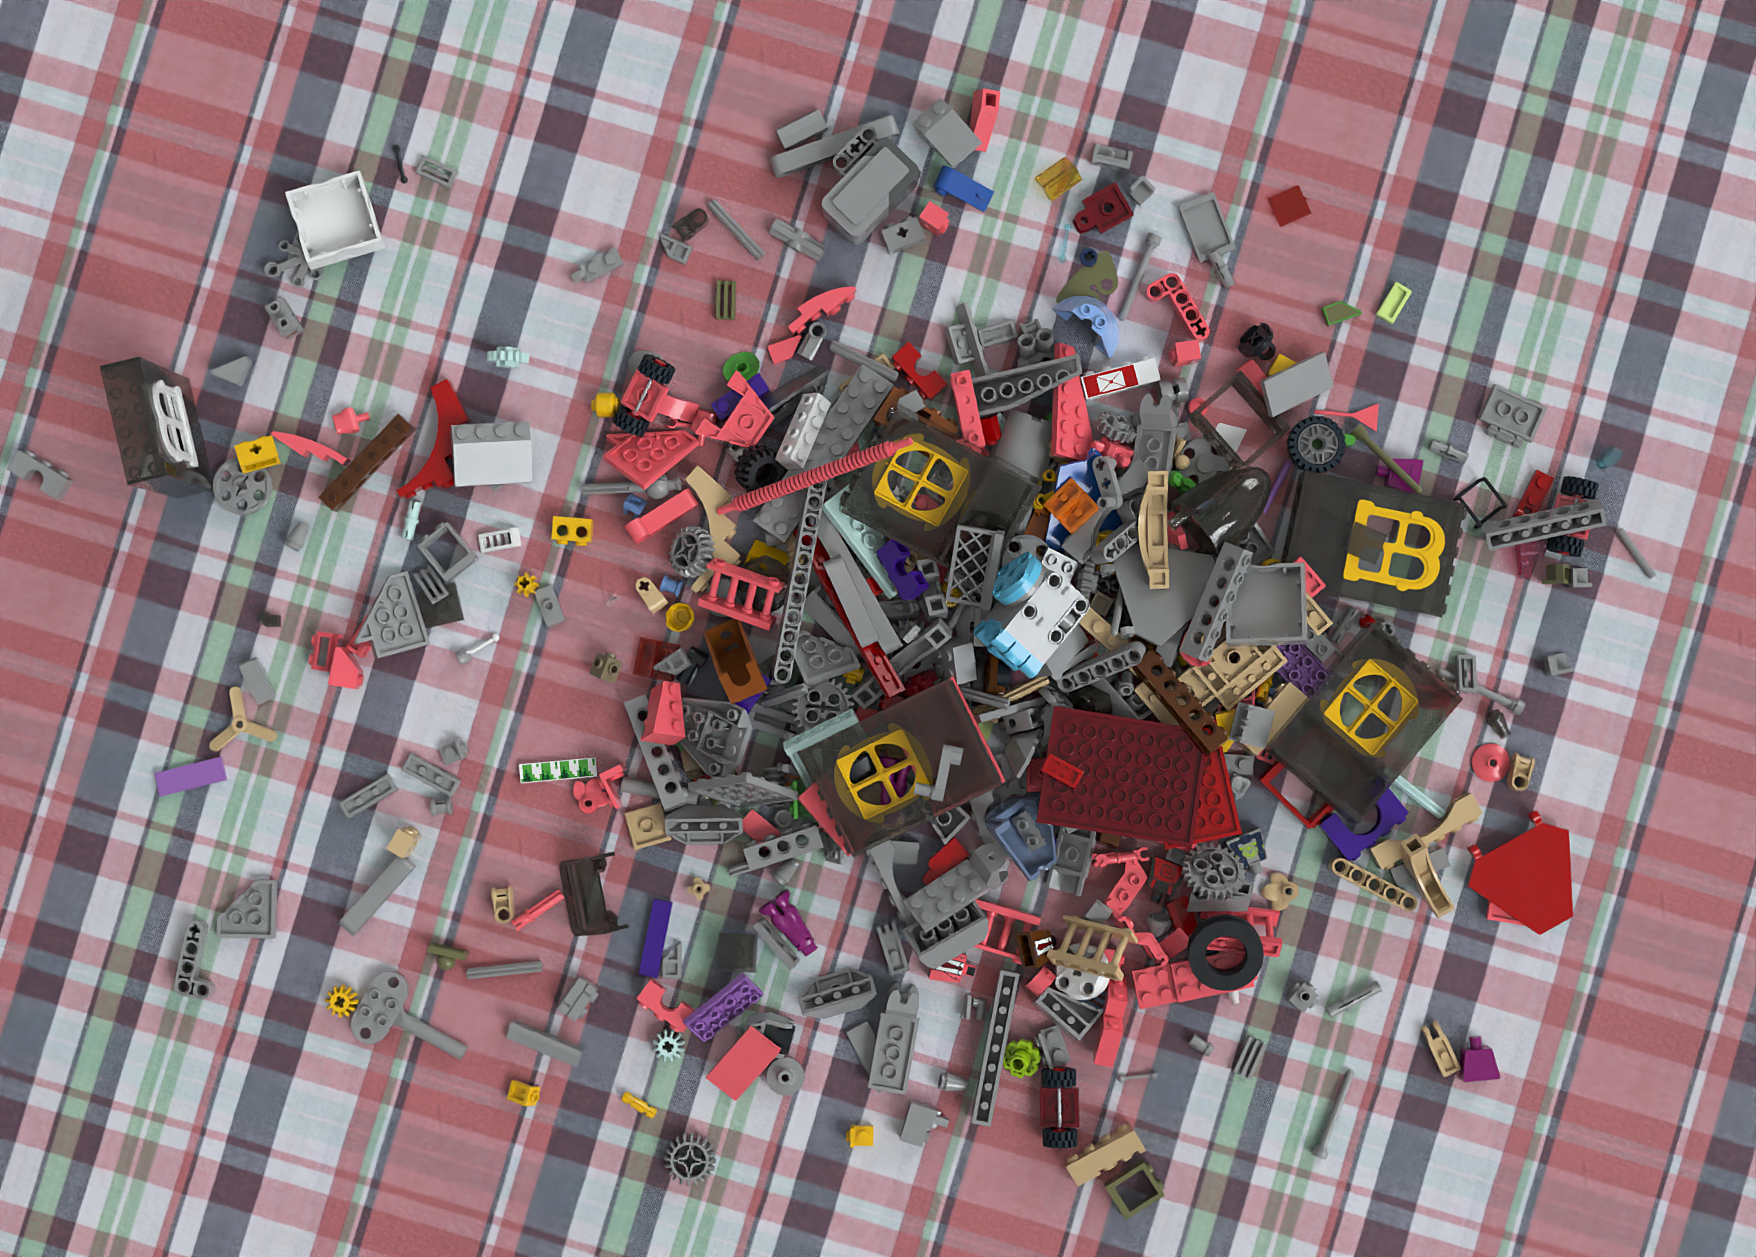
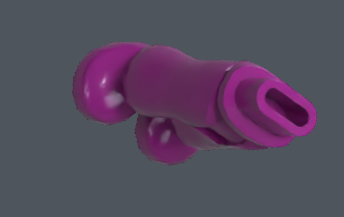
(789, 922)

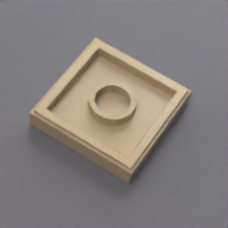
(647, 826)

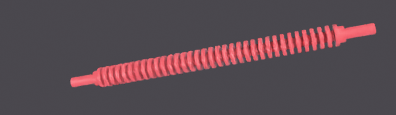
(815, 476)

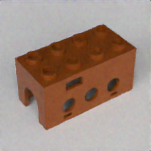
(930, 414)
(737, 667)

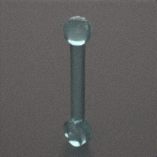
(1062, 259)

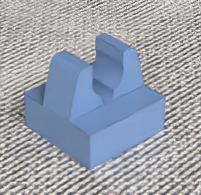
(634, 505)

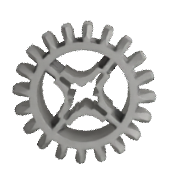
(686, 550)
(681, 1159)

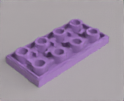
(1302, 667)
(723, 1007)

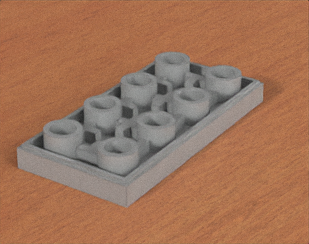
(1296, 384)

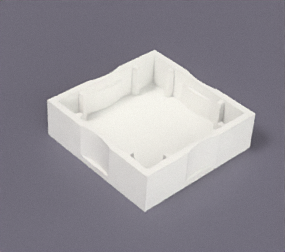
(335, 220)

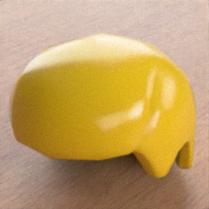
(679, 617)

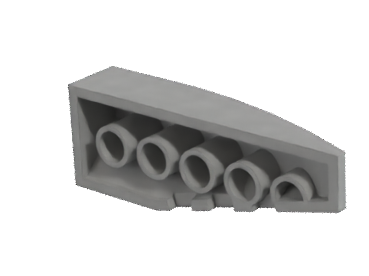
(1016, 386)

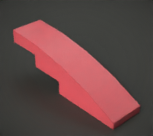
(305, 447)

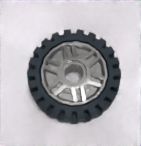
(1330, 439)

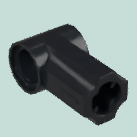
(698, 660)

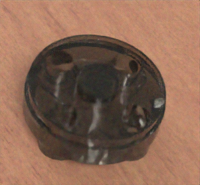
(774, 569)

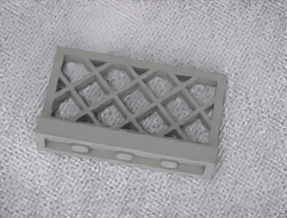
(992, 567)

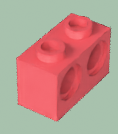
(1184, 353)

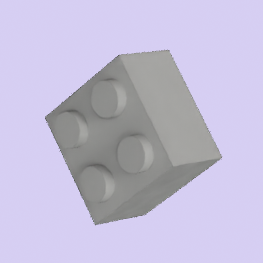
(957, 660)

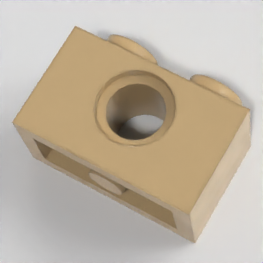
(404, 841)

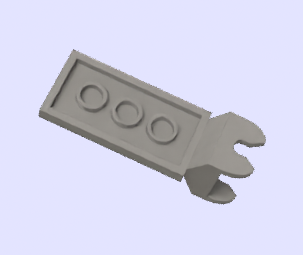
(1156, 435)
(957, 888)
(895, 1041)

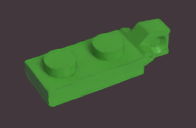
(1180, 483)

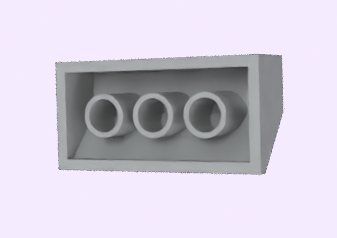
(823, 611)

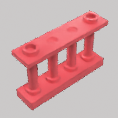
(967, 407)
(732, 609)
(1010, 915)
(1258, 916)

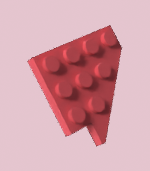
(648, 456)

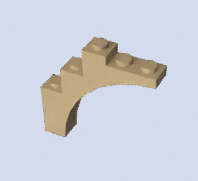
(720, 526)

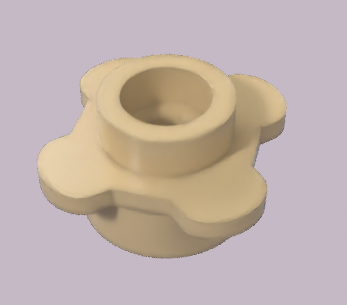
(703, 888)

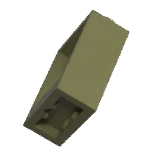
(1124, 1175)

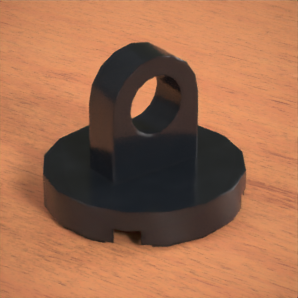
(1256, 340)

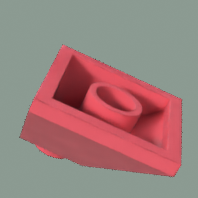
(345, 670)

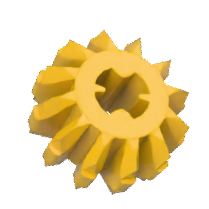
(343, 1008)

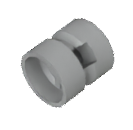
(1166, 387)

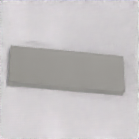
(864, 1043)

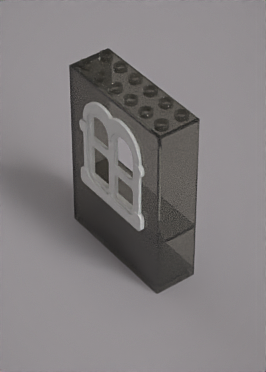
(157, 428)

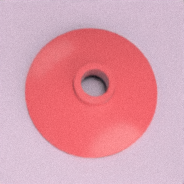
(1481, 762)

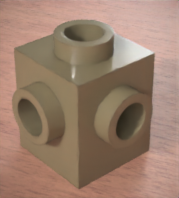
(606, 667)

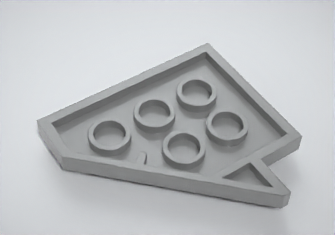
(394, 619)

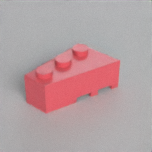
(665, 715)

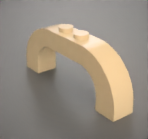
(1100, 630)

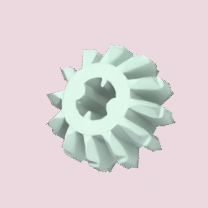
(665, 1050)

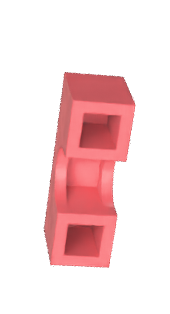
(652, 998)

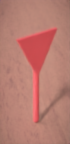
(1366, 416)

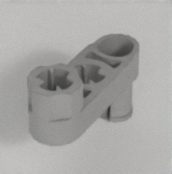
(1110, 494)
(949, 756)

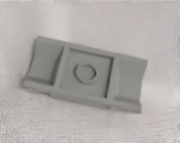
(1073, 862)

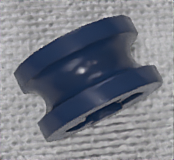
(1083, 260)

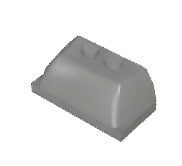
(950, 937)

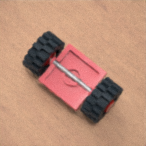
(644, 395)
(1580, 490)

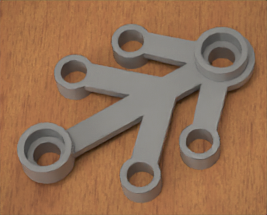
(300, 260)

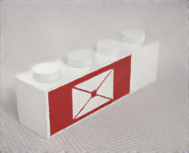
(1120, 379)

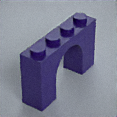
(1348, 844)

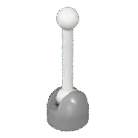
(465, 655)

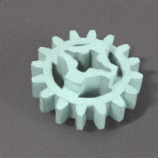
(508, 357)

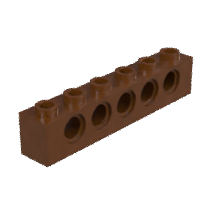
(367, 463)
(1206, 743)

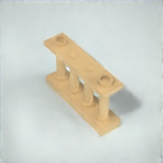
(1093, 965)

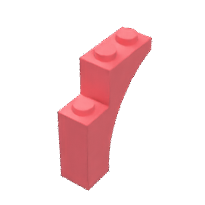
(1111, 1023)

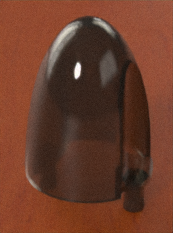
(1222, 507)

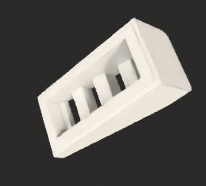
(512, 533)

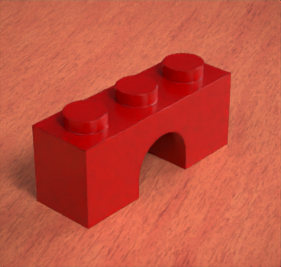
(929, 385)

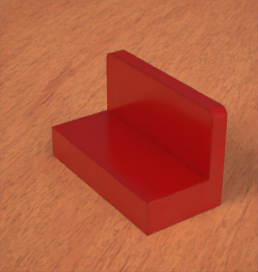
(1179, 916)

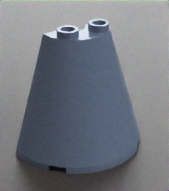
(1006, 834)

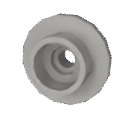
(792, 1069)

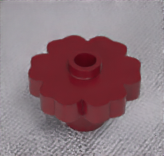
(919, 682)

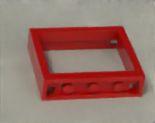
(1309, 823)

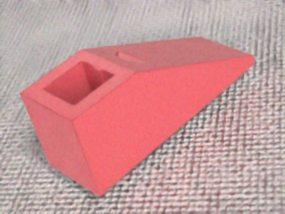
(983, 115)

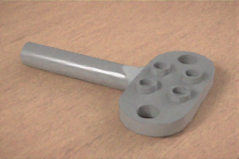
(383, 1008)

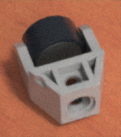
(784, 1032)

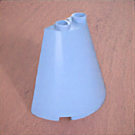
(1099, 314)

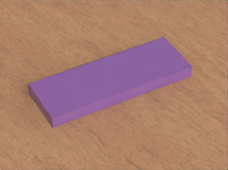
(190, 776)

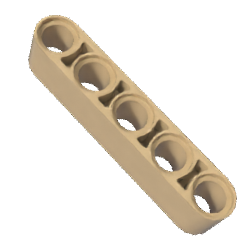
(1381, 887)

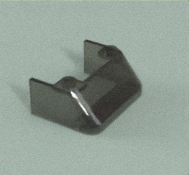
(585, 896)

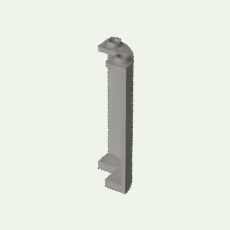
(1026, 447)

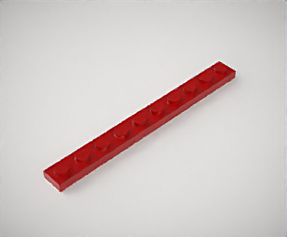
(873, 653)

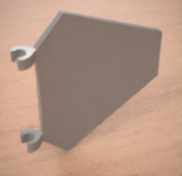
(1160, 612)

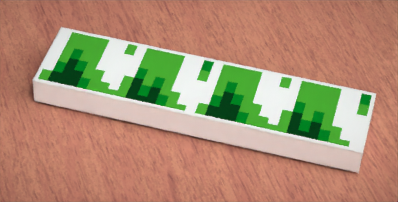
(558, 770)

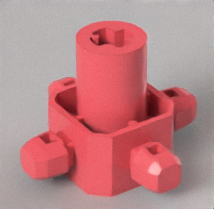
(1120, 451)

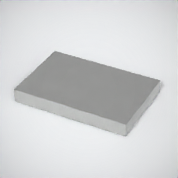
(1512, 413)

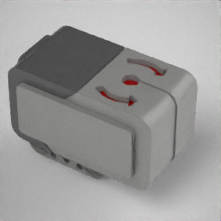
(869, 185)

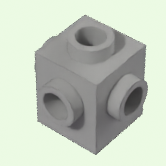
(1296, 993)

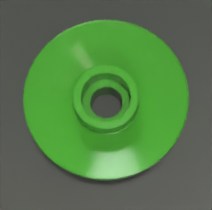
(744, 362)

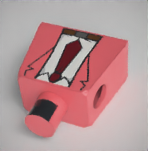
(952, 970)

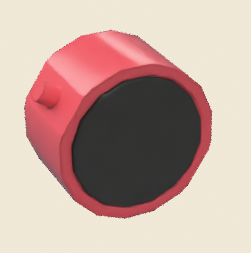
(1040, 980)

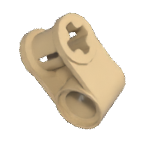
(653, 597)
(1520, 770)
(503, 902)

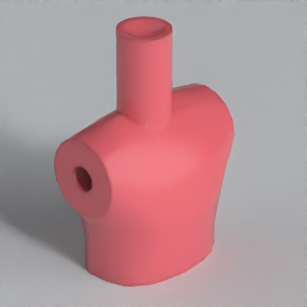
(697, 420)
(348, 421)

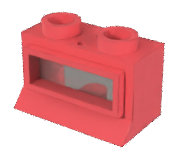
(324, 650)

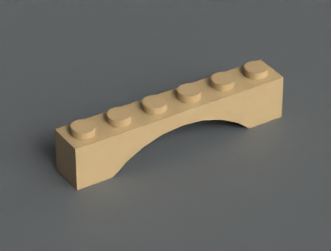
(1459, 812)

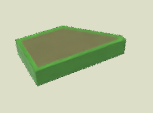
(1339, 312)

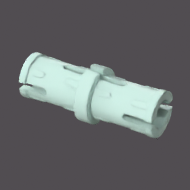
(411, 520)

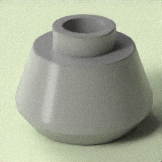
(1158, 924)

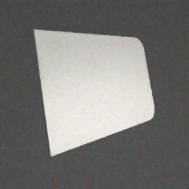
(1231, 434)

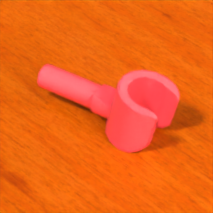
(677, 423)

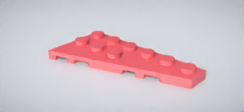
(1070, 417)

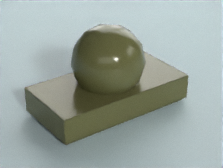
(447, 955)

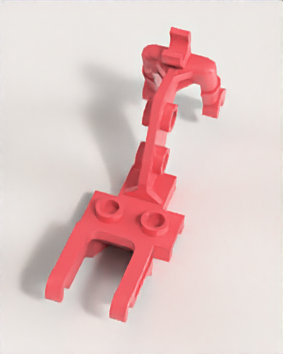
(1125, 892)

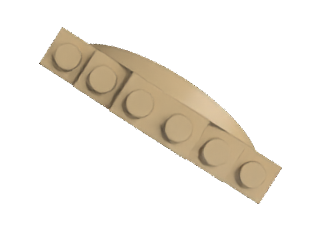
(1153, 530)

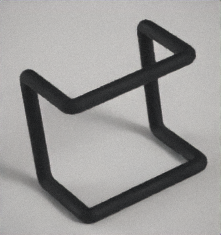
(1479, 523)

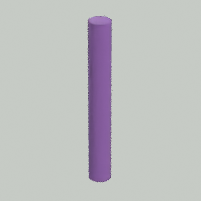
(1277, 483)

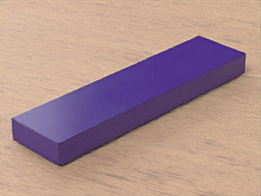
(655, 938)

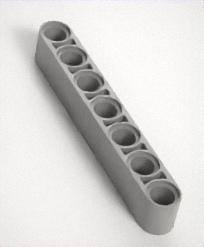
(828, 148)

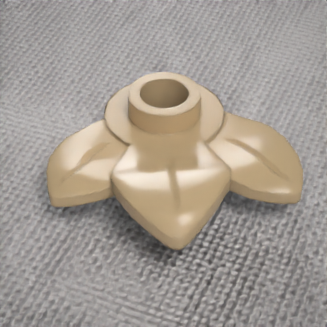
(1277, 891)

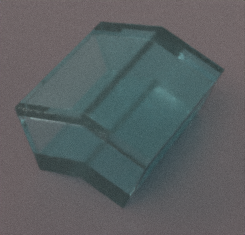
(1610, 457)

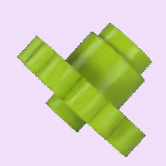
(1021, 1058)

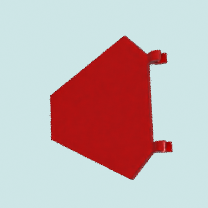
(1528, 876)

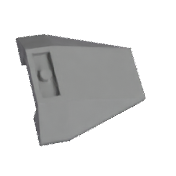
(715, 734)

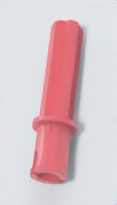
(538, 909)

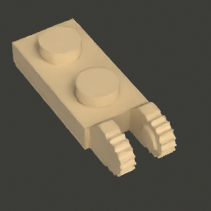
(1441, 1050)

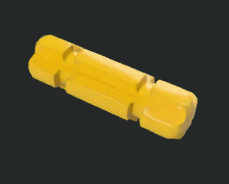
(639, 1105)

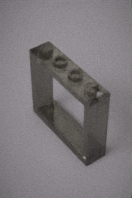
(1257, 403)

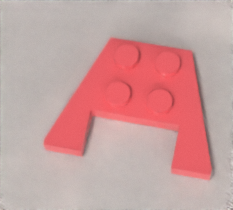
(746, 421)

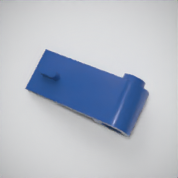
(962, 187)

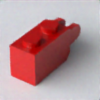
(945, 859)

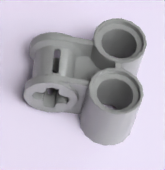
(1034, 339)

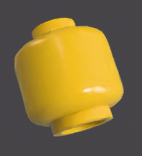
(605, 404)

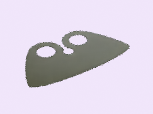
(1080, 283)

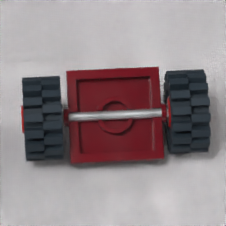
(1059, 1107)

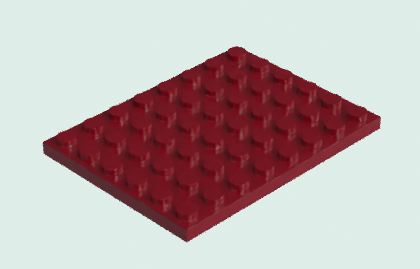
(1135, 781)

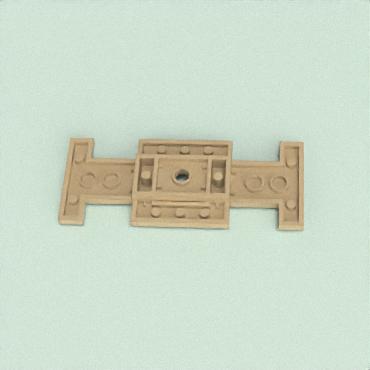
(1230, 680)

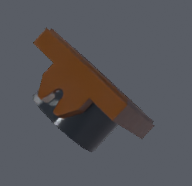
(996, 676)

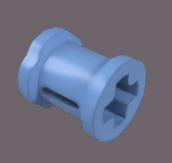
(671, 585)

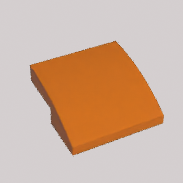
(1071, 506)

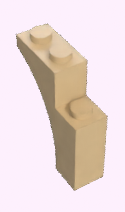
(1419, 865)

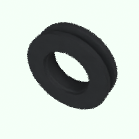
(1233, 977)

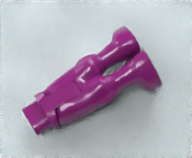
(900, 785)

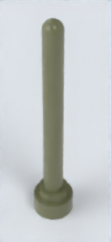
(1361, 434)

